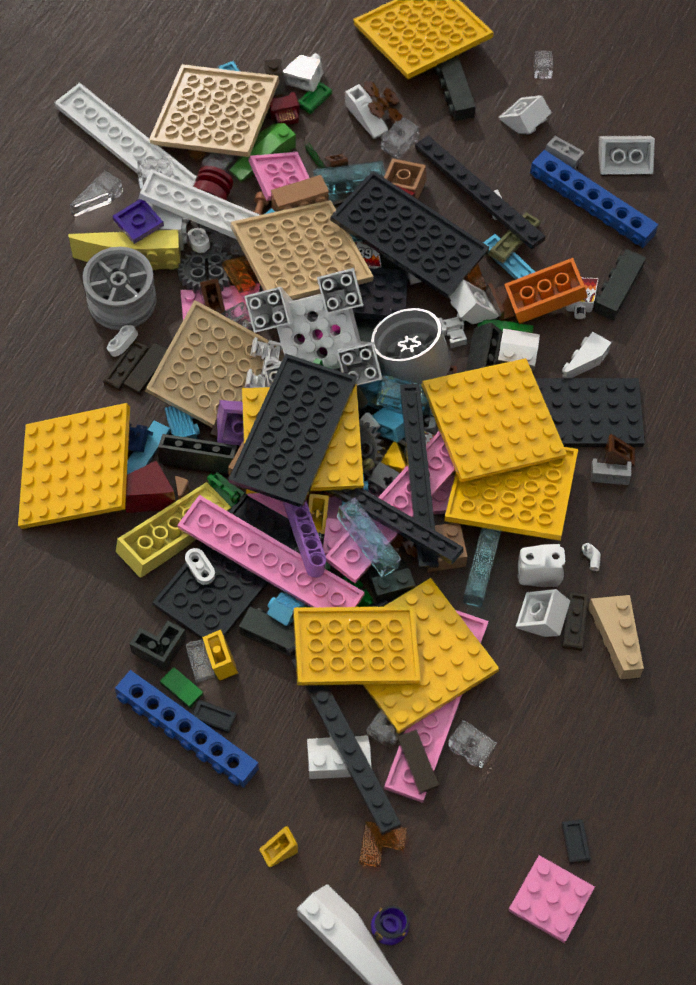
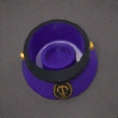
(390, 925)

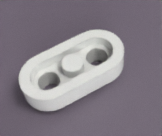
(199, 240)
(122, 340)
(201, 567)

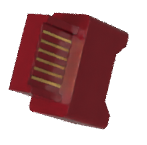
(285, 109)

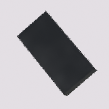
(214, 716)
(576, 841)

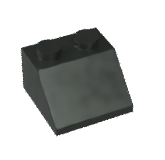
(391, 585)

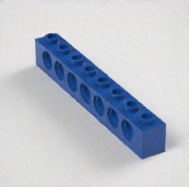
(594, 199)
(135, 684)

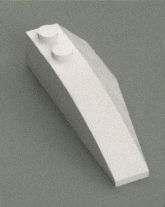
(346, 935)

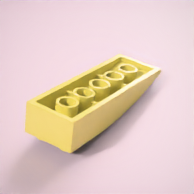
(159, 247)
(159, 536)

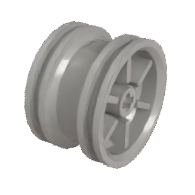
(116, 276)

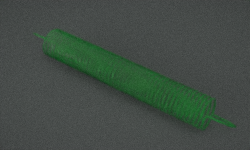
(311, 154)

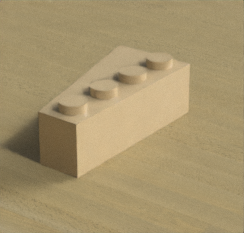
(618, 629)

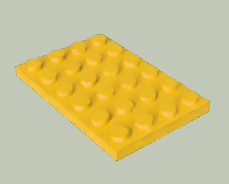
(355, 645)

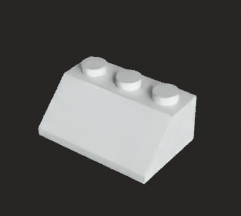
(626, 154)
(325, 760)

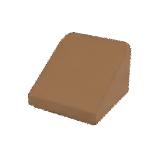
(182, 486)

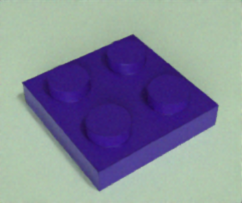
(138, 220)

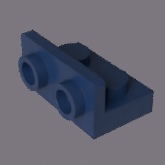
(138, 437)

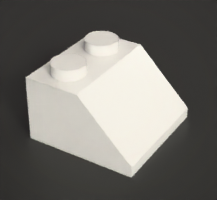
(526, 114)
(472, 303)
(517, 346)
(543, 612)

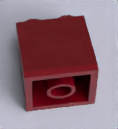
(148, 490)

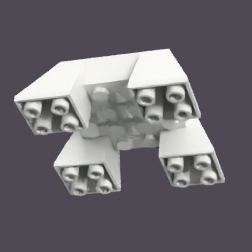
(334, 307)

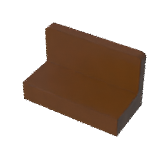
(501, 303)

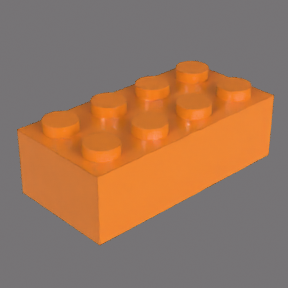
(546, 290)

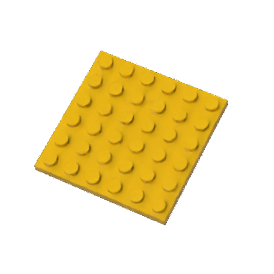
(422, 32)
(493, 420)
(343, 459)
(74, 466)
(517, 501)
(447, 656)

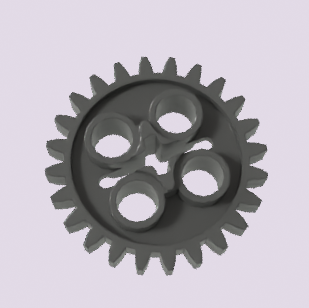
(193, 269)
(370, 438)

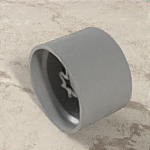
(411, 346)

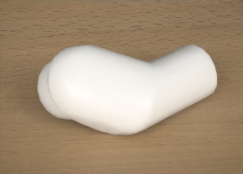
(593, 555)

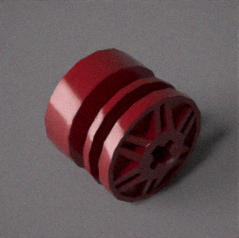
(214, 181)

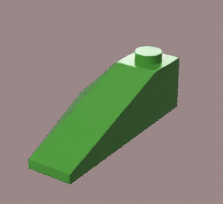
(272, 140)

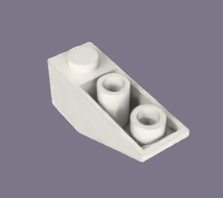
(357, 102)
(590, 355)

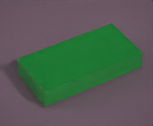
(313, 100)
(181, 687)

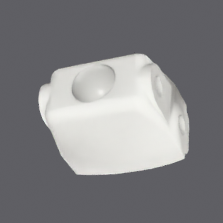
(539, 568)

